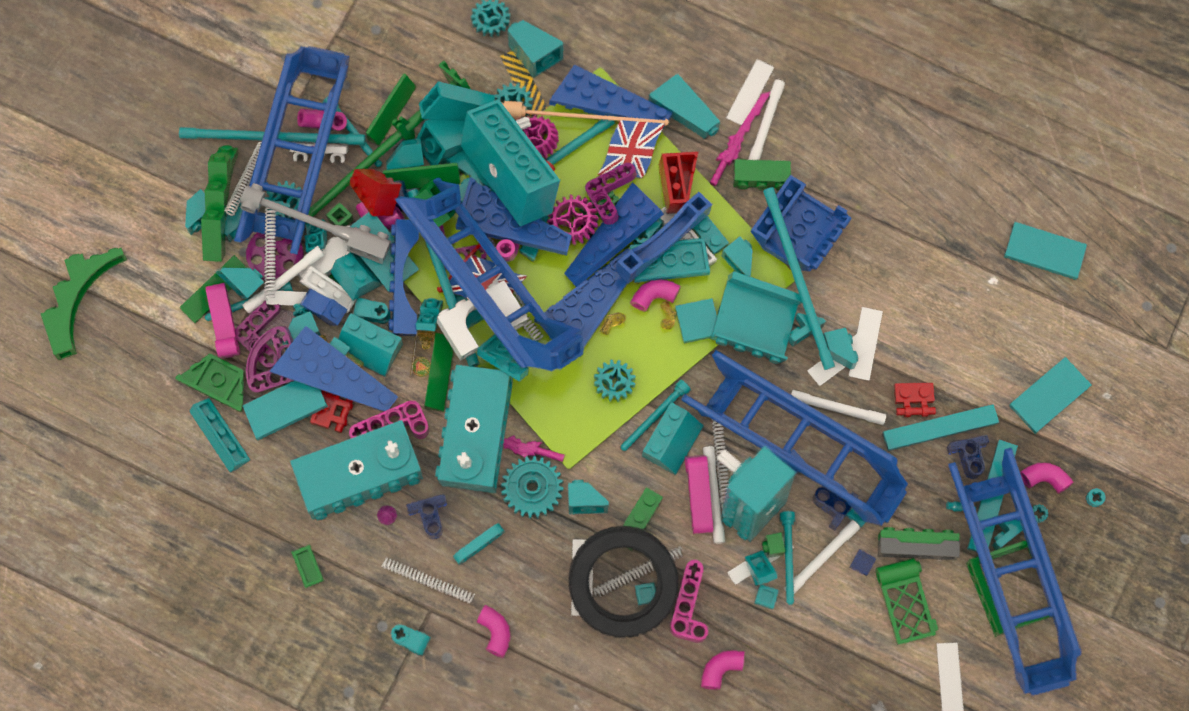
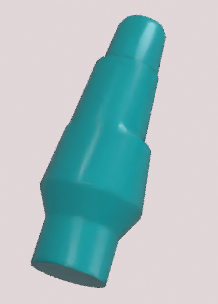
(955, 506)

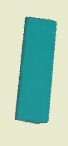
(219, 435)

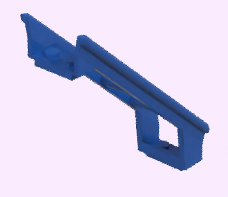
(310, 61)
(565, 341)
(891, 487)
(1044, 675)

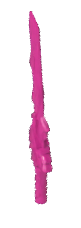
(734, 144)
(530, 449)

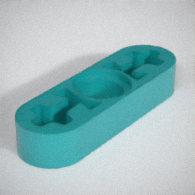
(478, 543)

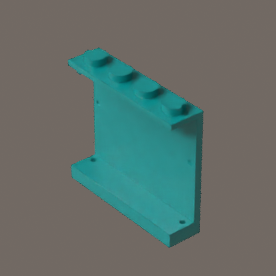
(755, 317)

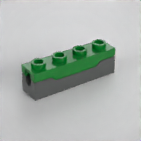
(918, 544)

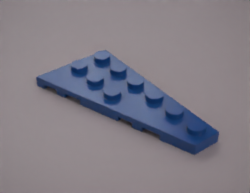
(600, 97)
(635, 215)
(499, 223)
(590, 301)
(325, 368)

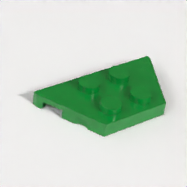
(216, 380)

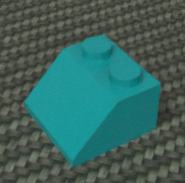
(354, 275)
(241, 280)
(585, 499)

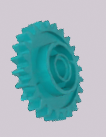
(532, 501)

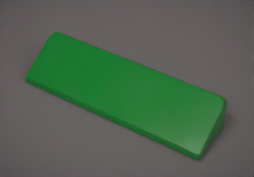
(390, 110)
(418, 176)
(198, 304)
(439, 374)

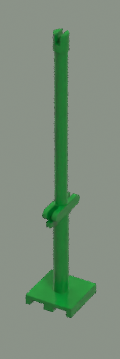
(404, 131)

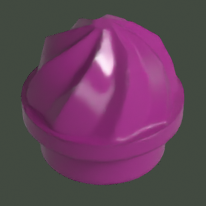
(386, 515)

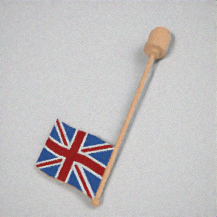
(630, 143)

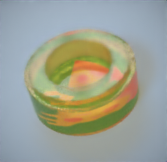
(421, 366)

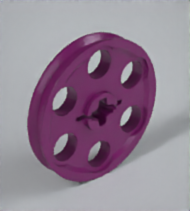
(283, 257)

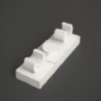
(336, 149)

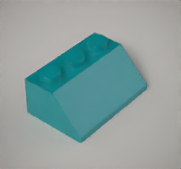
(370, 344)
(672, 438)

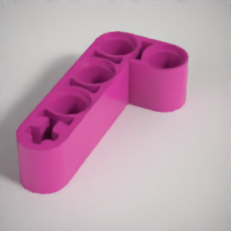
(223, 322)
(401, 411)
(699, 493)
(689, 599)

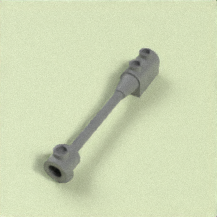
(358, 240)

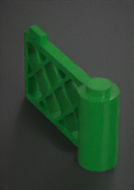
(902, 574)

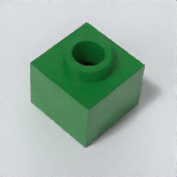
(337, 212)
(773, 545)

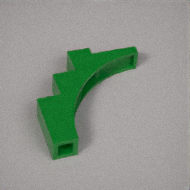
(216, 200)
(69, 294)

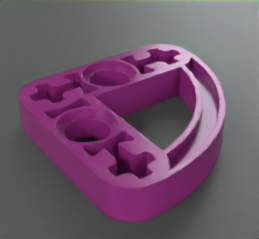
(254, 354)

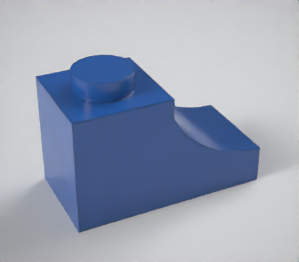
(323, 307)

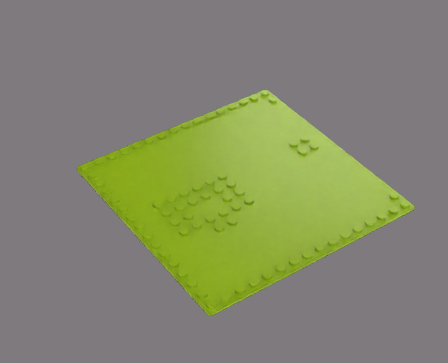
(564, 402)

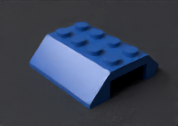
(808, 223)

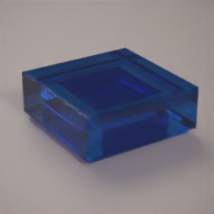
(862, 562)

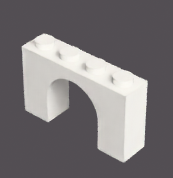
(453, 321)

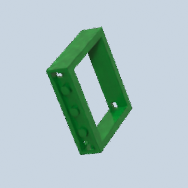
(984, 592)

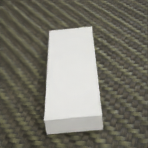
(327, 287)

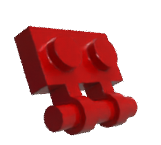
(914, 393)
(327, 416)

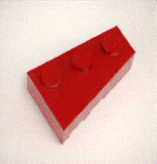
(677, 178)
(375, 191)

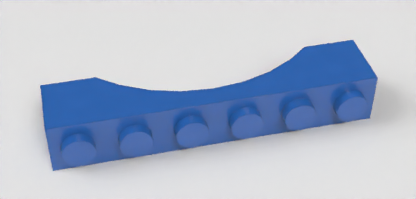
(644, 255)
(403, 316)

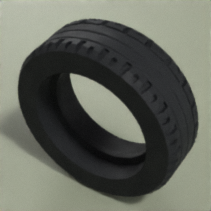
(623, 625)

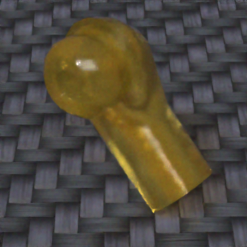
(612, 320)
(669, 320)

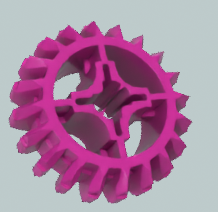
(536, 133)
(580, 219)

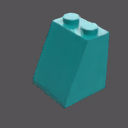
(534, 47)
(441, 139)

